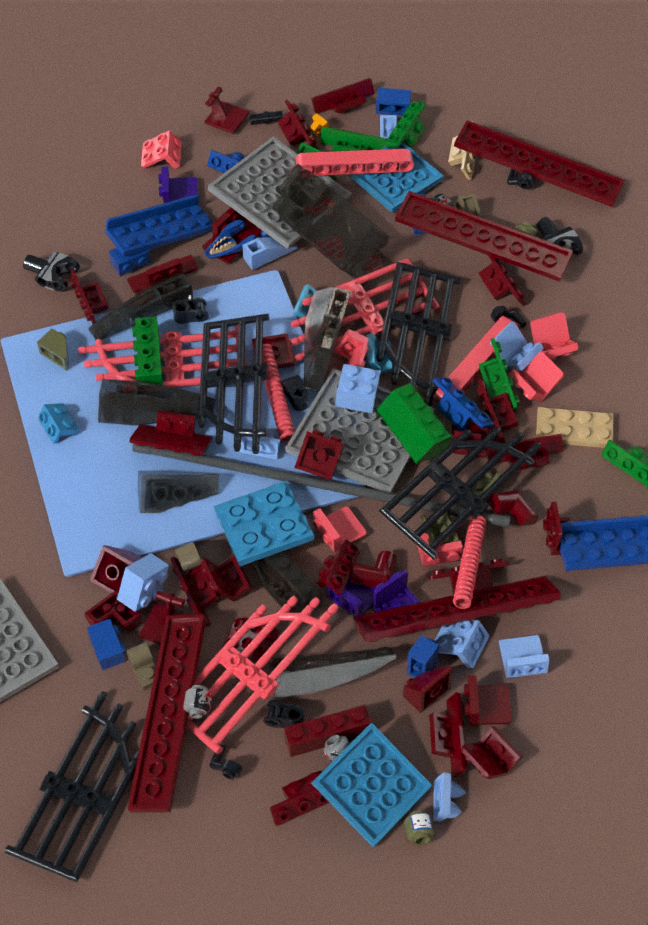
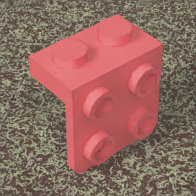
(162, 147)
(553, 335)
(352, 347)
(538, 377)
(338, 527)
(447, 553)

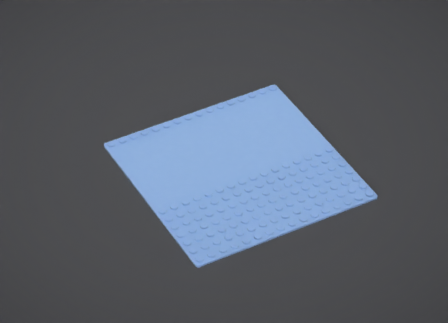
(93, 475)

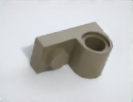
(469, 204)
(188, 556)
(142, 664)

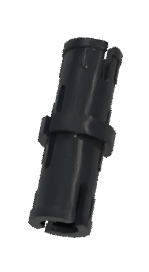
(265, 117)

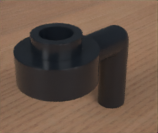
(524, 180)
(500, 311)
(229, 768)

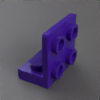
(355, 598)

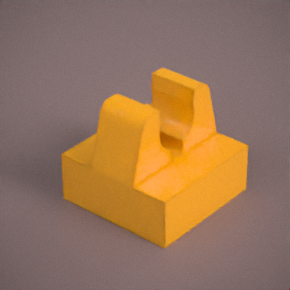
(318, 123)

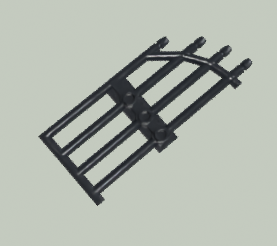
(418, 324)
(236, 375)
(455, 487)
(79, 794)

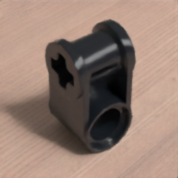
(188, 311)
(295, 392)
(281, 713)

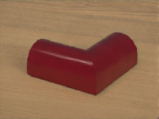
(515, 504)
(373, 576)
(113, 608)

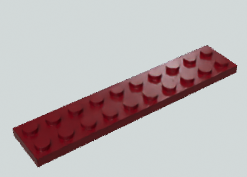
(539, 162)
(484, 236)
(443, 611)
(165, 717)

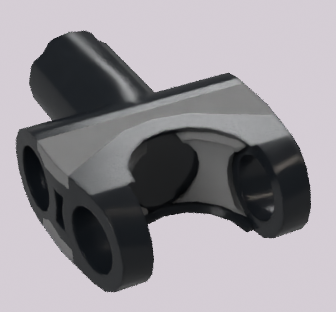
(565, 237)
(51, 270)

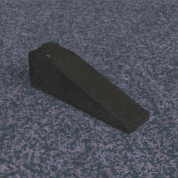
(171, 489)

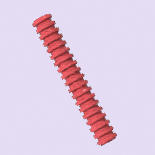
(277, 397)
(469, 562)

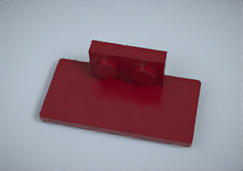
(225, 219)
(172, 432)

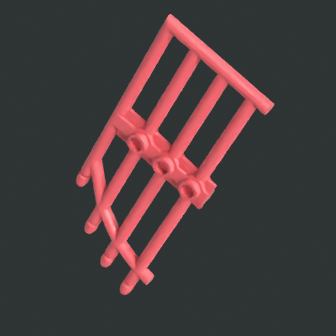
(364, 305)
(172, 356)
(250, 673)

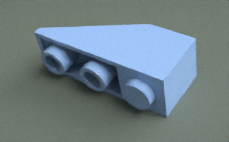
(264, 250)

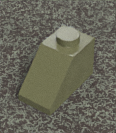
(55, 348)

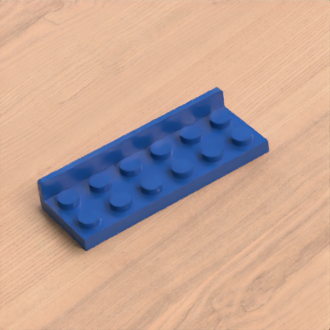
(158, 225)
(604, 543)

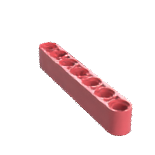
(357, 162)
(468, 370)

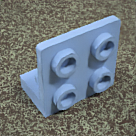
(515, 348)
(463, 639)
(523, 656)

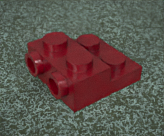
(320, 454)

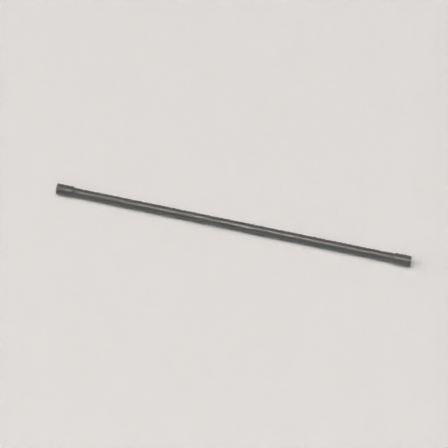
(494, 519)

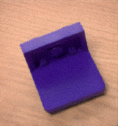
(176, 188)
(393, 593)

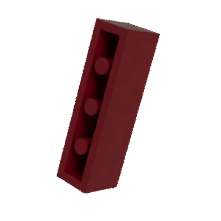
(314, 733)

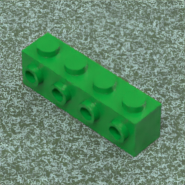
(148, 350)

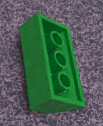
(414, 424)

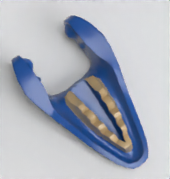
(225, 243)

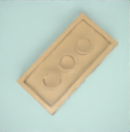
(575, 426)

